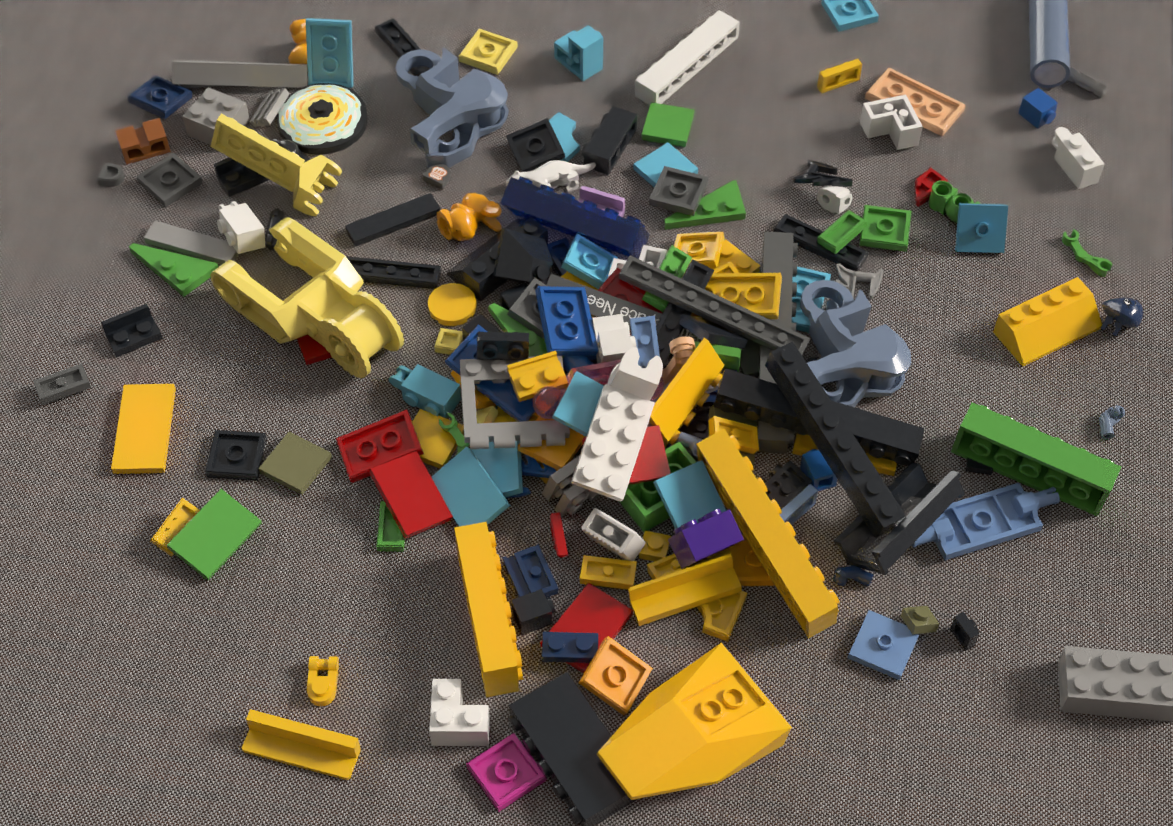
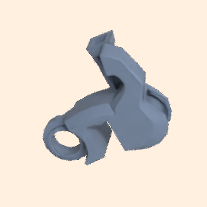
(464, 106)
(858, 361)

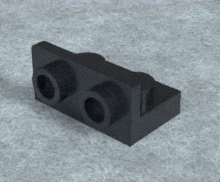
(236, 177)
(131, 330)
(502, 346)
(786, 483)

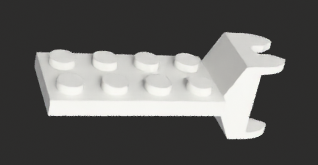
(618, 427)

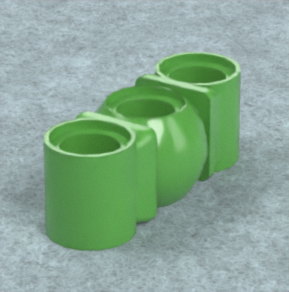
(946, 200)

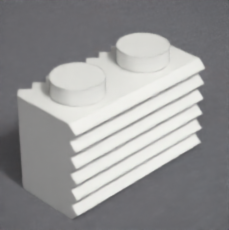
(613, 535)

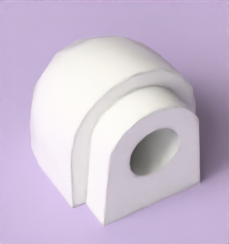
(834, 198)

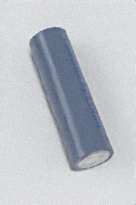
(1049, 42)

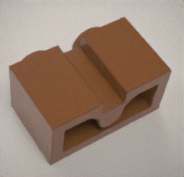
(143, 141)

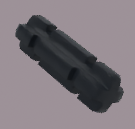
(275, 217)

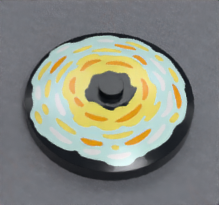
(322, 118)

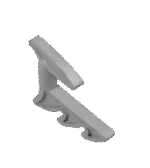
(849, 278)

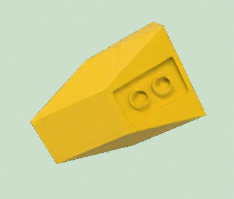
(694, 730)

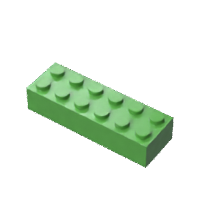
(1035, 458)

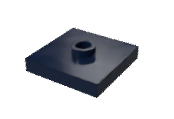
(160, 97)

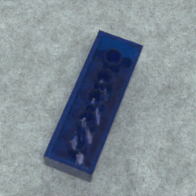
(574, 217)

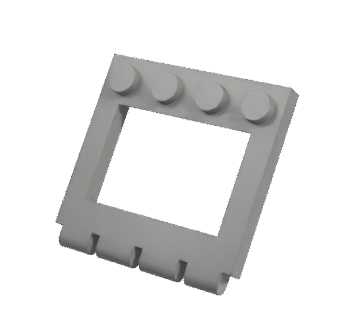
(504, 433)

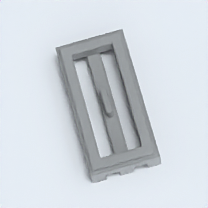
(269, 107)

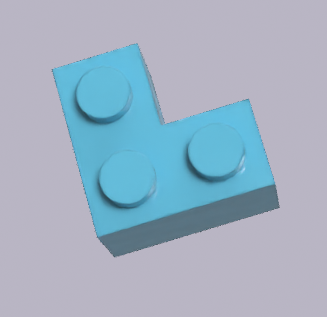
(581, 52)

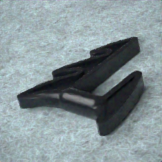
(820, 179)

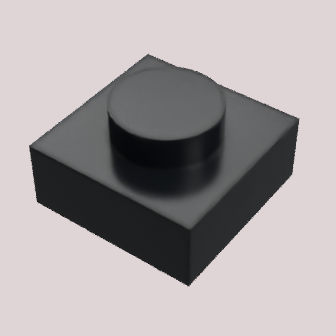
(965, 631)

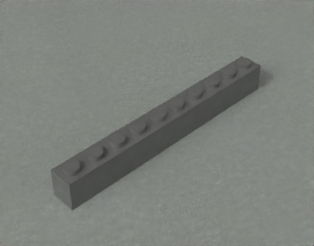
(778, 258)

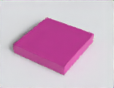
(506, 772)

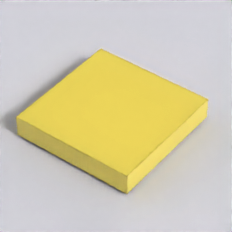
(488, 51)

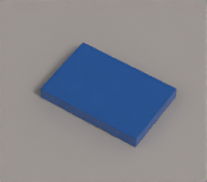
(566, 321)

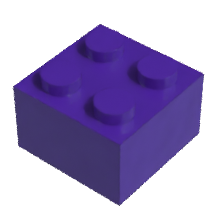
(707, 537)

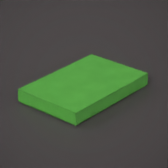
(214, 534)

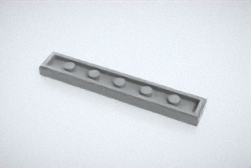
(239, 74)

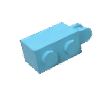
(427, 390)

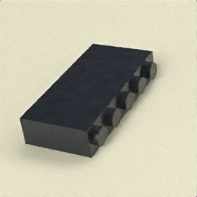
(566, 739)

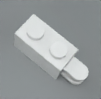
(1077, 158)
(241, 227)

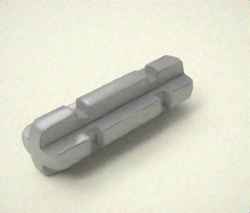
(1087, 82)

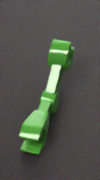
(1081, 255)
(455, 432)

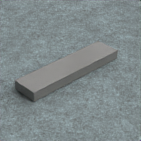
(190, 243)

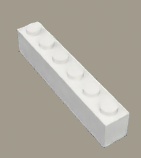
(687, 58)

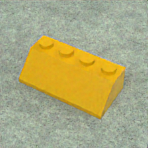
(1048, 321)
(686, 392)

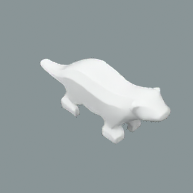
(555, 174)

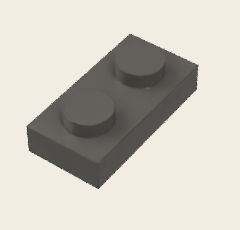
(62, 384)

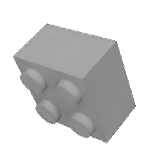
(202, 115)

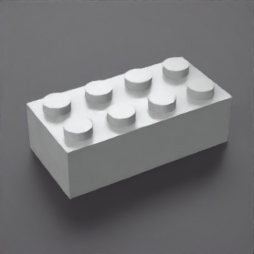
(1116, 683)

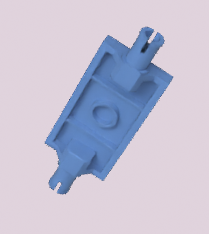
(987, 520)

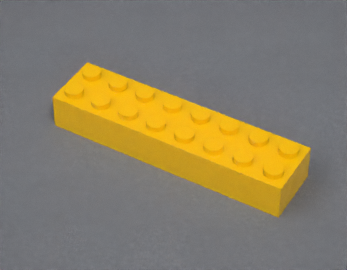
(768, 534)

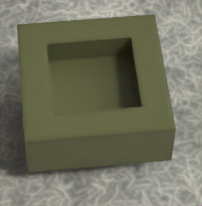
(919, 619)

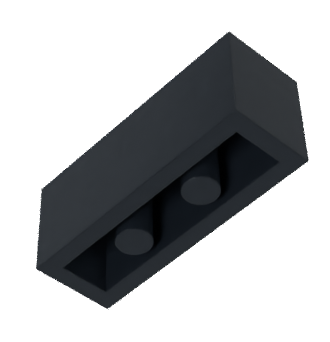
(610, 139)

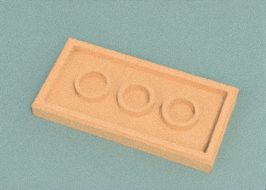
(934, 109)

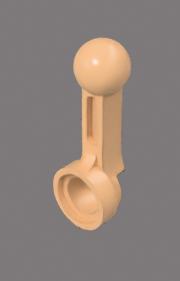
(681, 349)

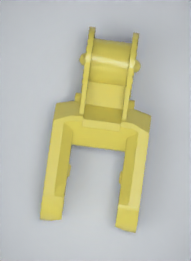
(326, 307)

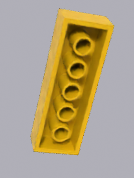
(488, 609)

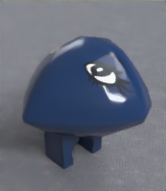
(1125, 311)

